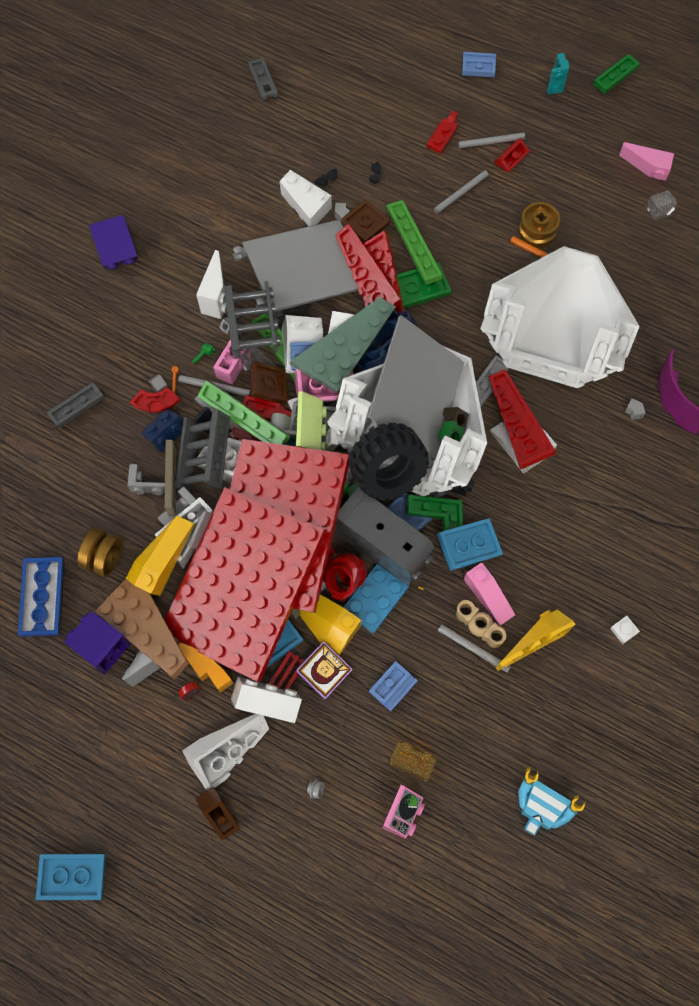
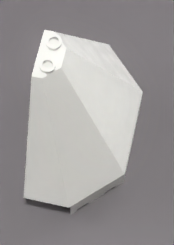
(560, 319)
(454, 460)

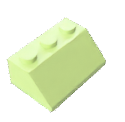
(310, 422)

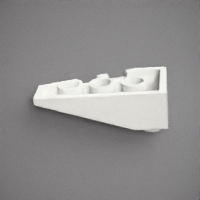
(220, 751)

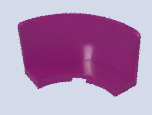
(674, 400)

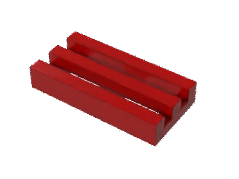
(295, 659)

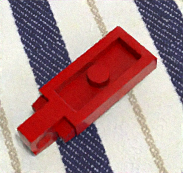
(443, 133)
(264, 407)

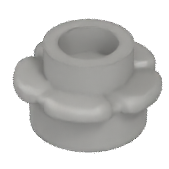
(316, 789)

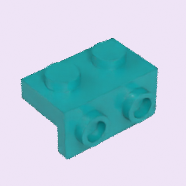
(558, 75)

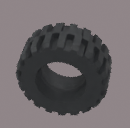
(377, 447)

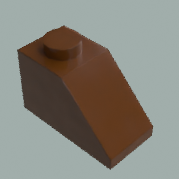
(217, 813)

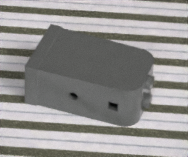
(383, 537)

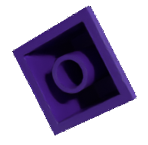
(113, 242)
(97, 642)

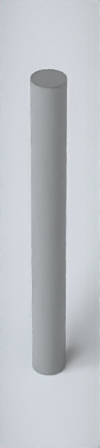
(491, 140)
(461, 191)
(227, 388)
(471, 646)

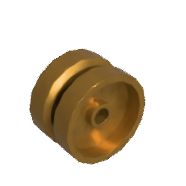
(539, 224)
(100, 552)

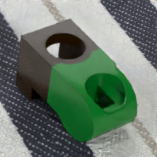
(454, 423)

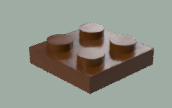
(366, 220)
(269, 382)

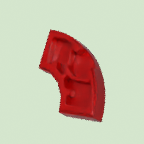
(156, 401)

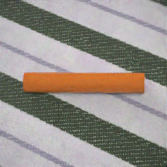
(522, 244)

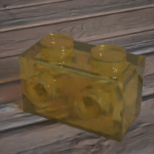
(412, 762)

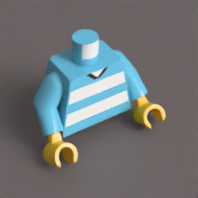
(544, 805)

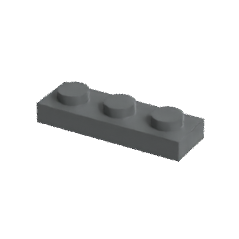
(75, 405)

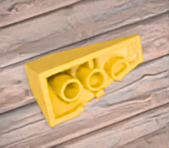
(157, 561)
(332, 624)
(547, 630)

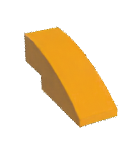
(206, 667)

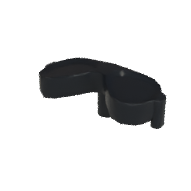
(376, 168)

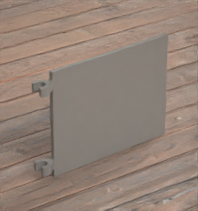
(300, 265)
(416, 385)

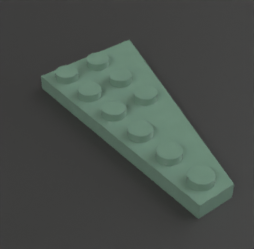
(342, 349)

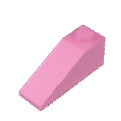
(648, 160)
(489, 594)

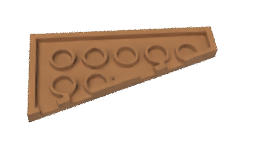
(141, 622)

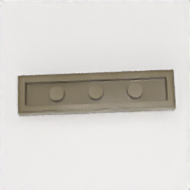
(170, 477)

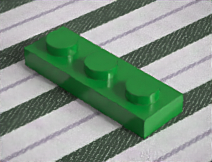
(616, 73)

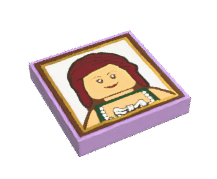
(324, 670)

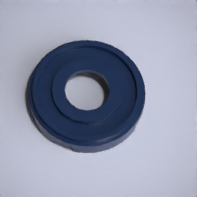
(375, 353)

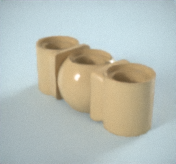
(484, 632)

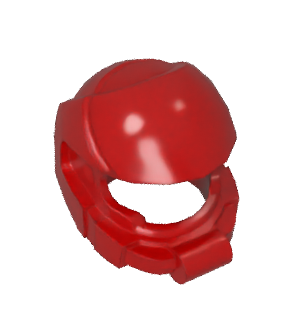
(351, 572)

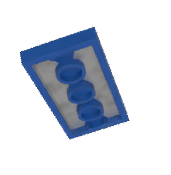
(41, 597)

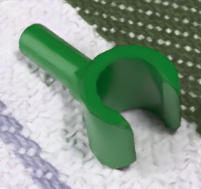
(206, 349)

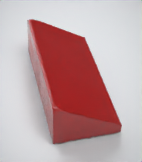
(512, 155)

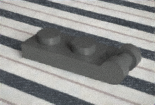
(262, 79)

